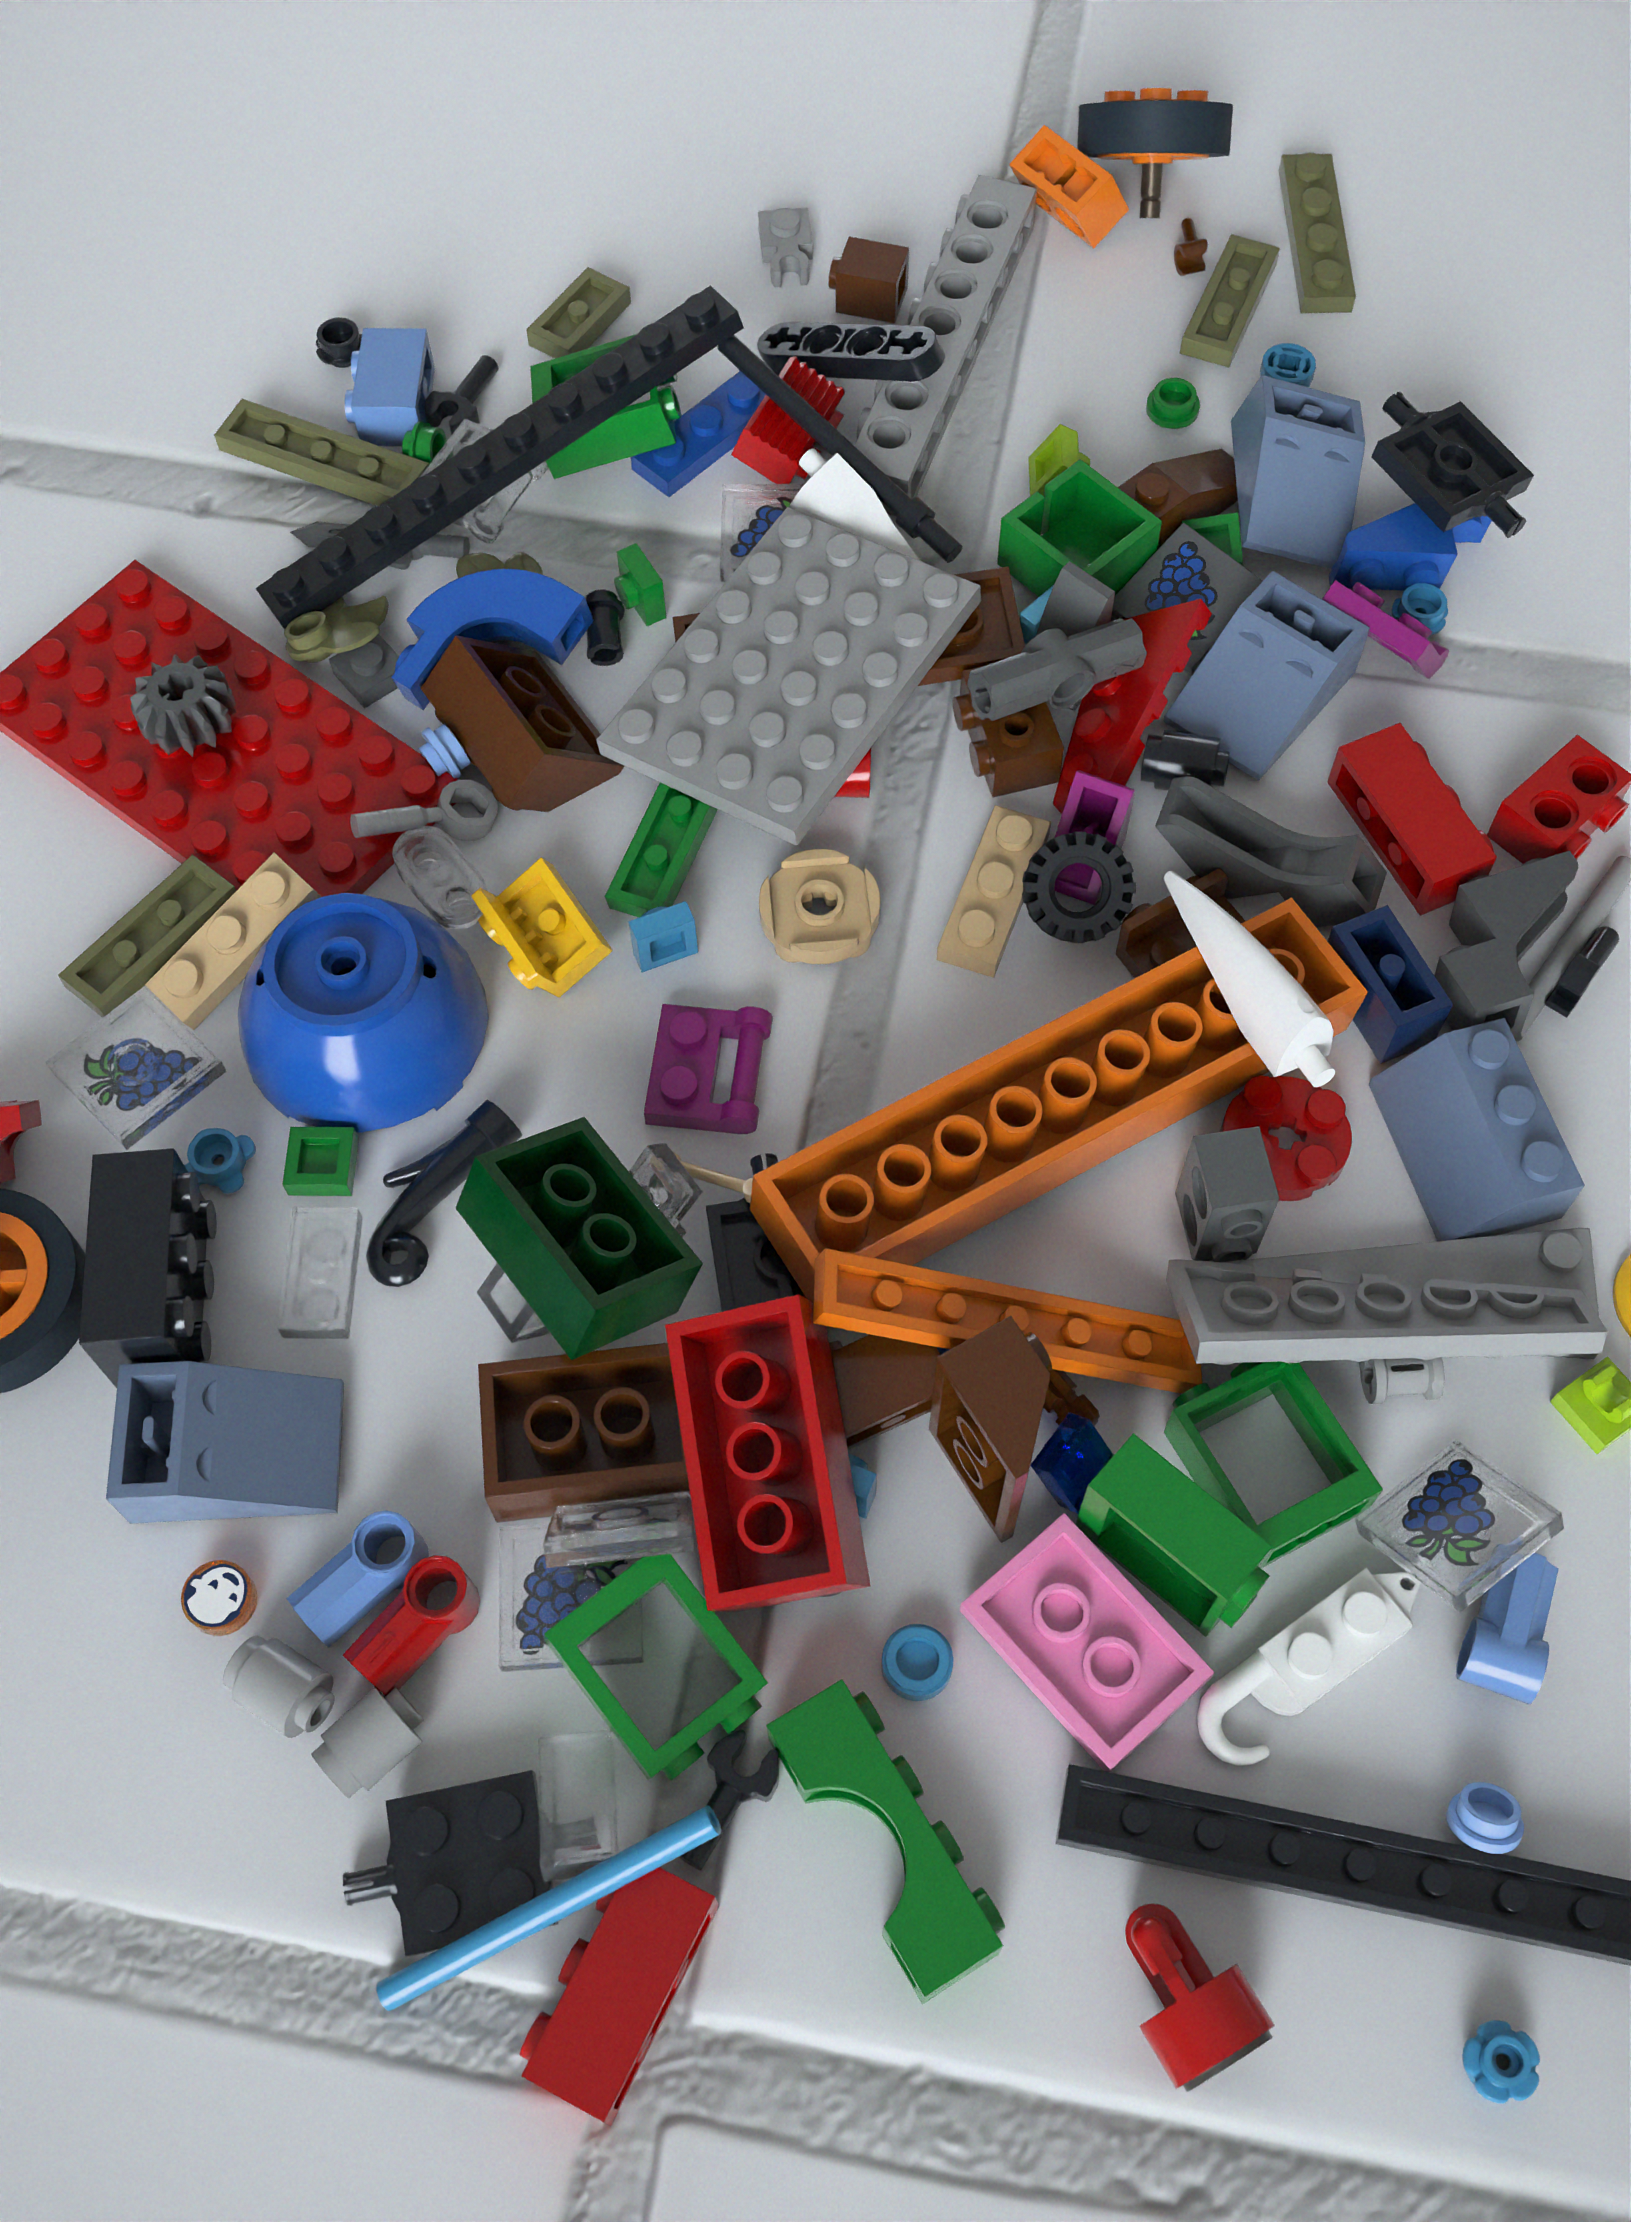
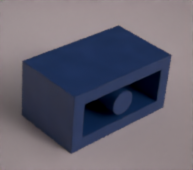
(1403, 997)

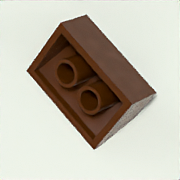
(517, 724)
(989, 1416)

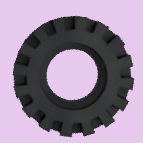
(1115, 879)

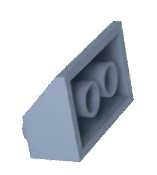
(1476, 1135)

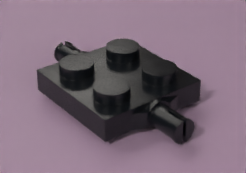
(1452, 466)
(743, 1256)
(457, 1859)

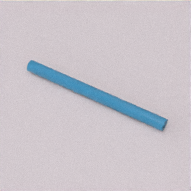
(548, 1908)

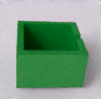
(1081, 522)

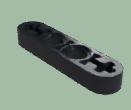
(901, 351)

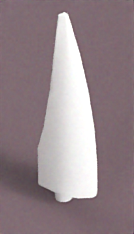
(846, 501)
(1261, 994)

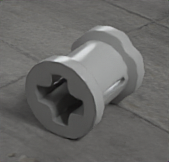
(1417, 1376)

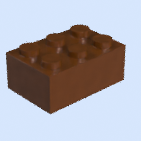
(579, 1430)

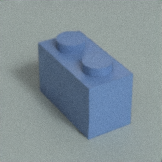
(390, 384)

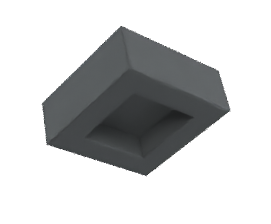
(367, 670)

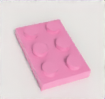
(1086, 1642)

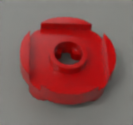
(1308, 1111)

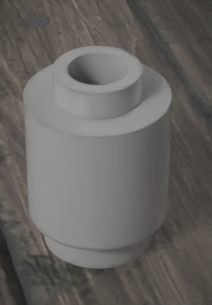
(279, 1686)
(368, 1741)

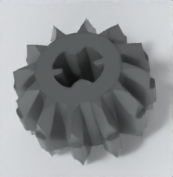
(183, 705)

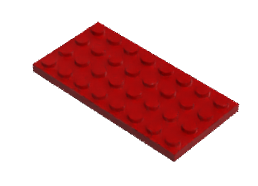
(269, 786)

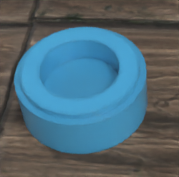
(917, 1662)

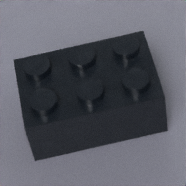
(146, 1262)

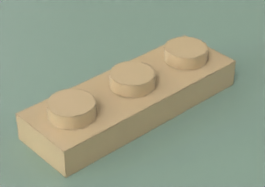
(992, 892)
(228, 942)

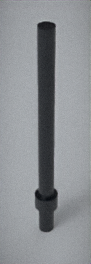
(911, 514)

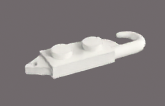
(1310, 1656)

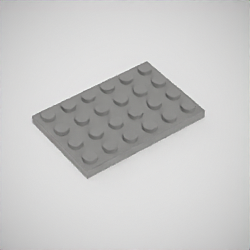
(790, 674)

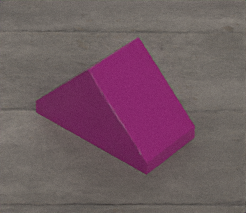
(1093, 808)

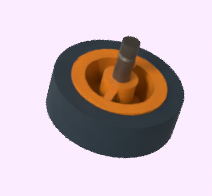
(1154, 133)
(37, 1289)

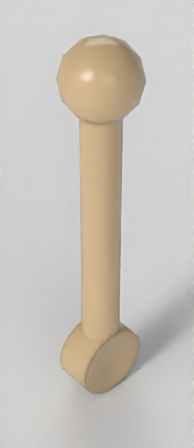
(719, 1178)

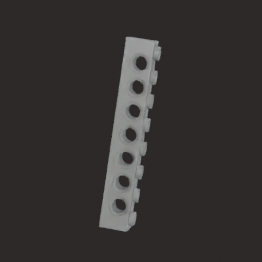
(959, 306)

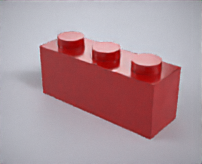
(1410, 817)
(618, 1992)

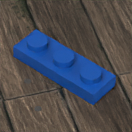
(701, 436)

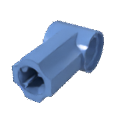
(353, 1580)
(1505, 1641)

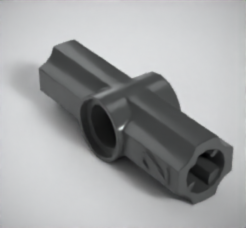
(1056, 669)

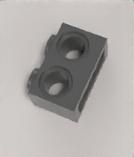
(1226, 1195)

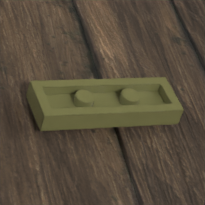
(1229, 300)
(146, 937)

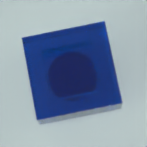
(1071, 1460)

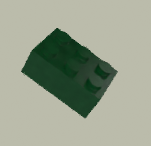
(577, 1236)

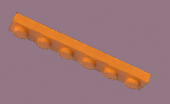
(951, 1308)

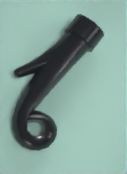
(431, 1182)

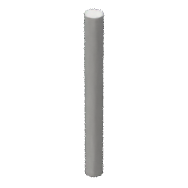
(1577, 937)

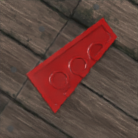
(1121, 707)

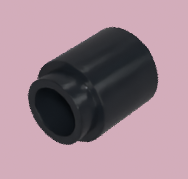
(1181, 756)

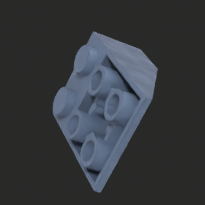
(1297, 470)
(1269, 673)
(223, 1443)

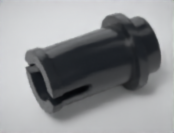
(604, 632)

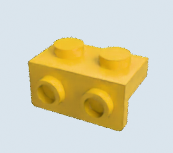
(542, 929)

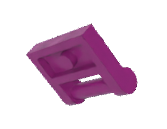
(1402, 636)
(687, 1068)

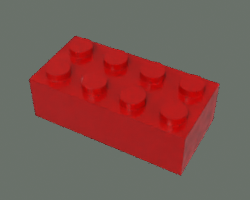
(766, 1456)

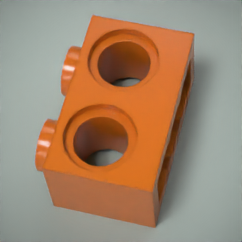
(1070, 186)

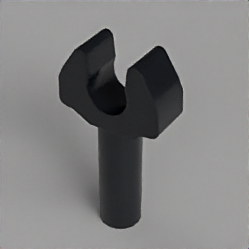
(459, 404)
(1582, 971)
(733, 1789)

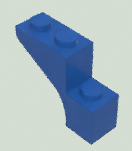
(1402, 550)

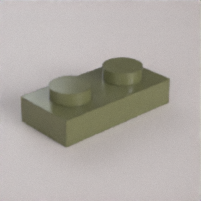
(579, 314)

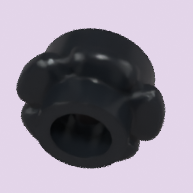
(337, 341)

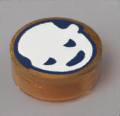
(219, 1598)

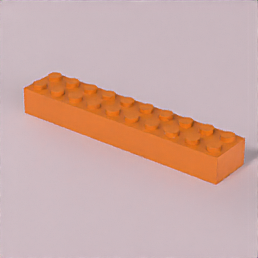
(1034, 1110)

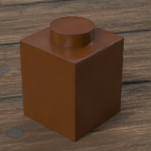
(870, 279)

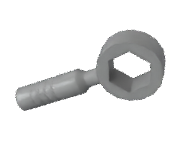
(447, 817)

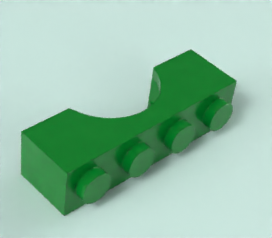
(835, 1755)

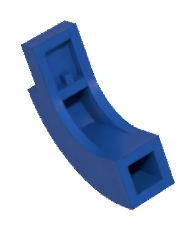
(491, 608)

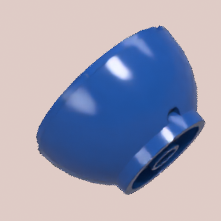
(363, 1042)

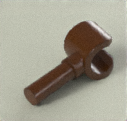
(1188, 255)

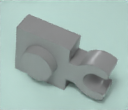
(786, 242)

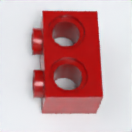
(1562, 804)

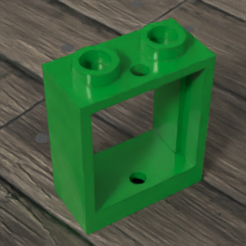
(623, 435)
(1352, 1481)
(1173, 1537)
(610, 1603)

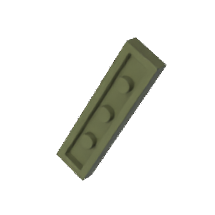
(1316, 233)
(316, 453)

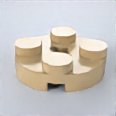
(824, 937)

